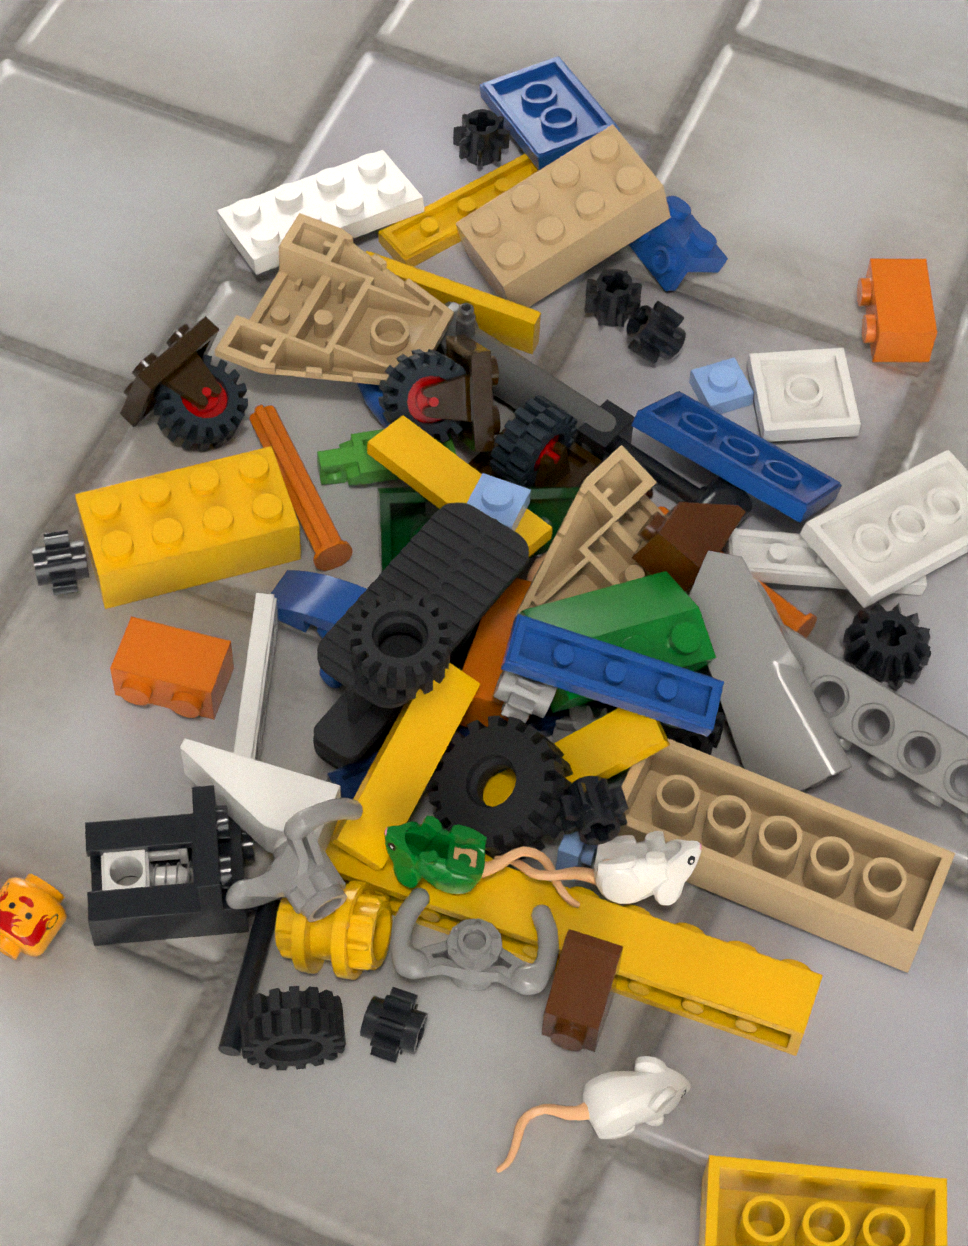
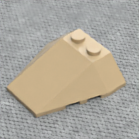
(333, 312)
(597, 534)

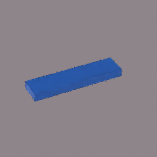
(612, 675)

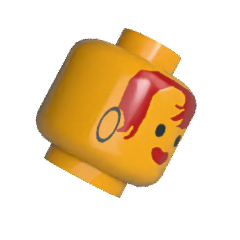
(29, 916)

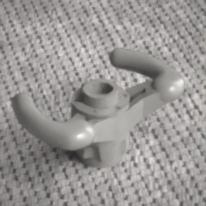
(301, 866)
(473, 951)

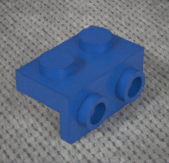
(678, 247)

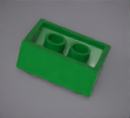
(637, 615)

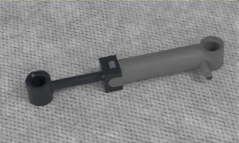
(598, 427)

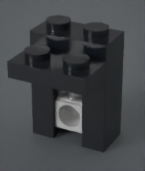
(158, 853)

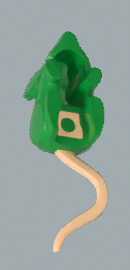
(451, 858)

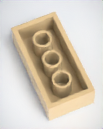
(564, 219)

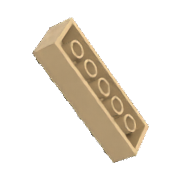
(790, 852)

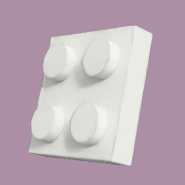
(803, 394)

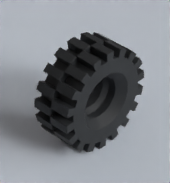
(534, 801)

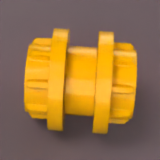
(351, 936)

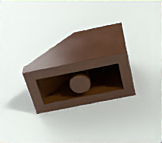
(684, 537)
(581, 991)

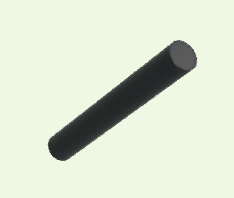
(249, 974)

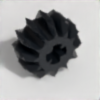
(887, 645)

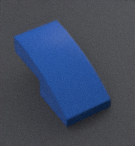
(313, 599)

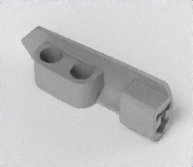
(764, 689)

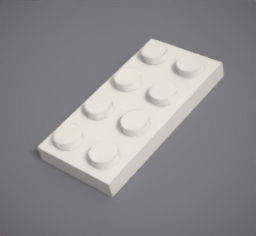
(349, 196)
(895, 529)

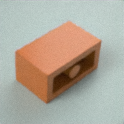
(898, 310)
(172, 668)

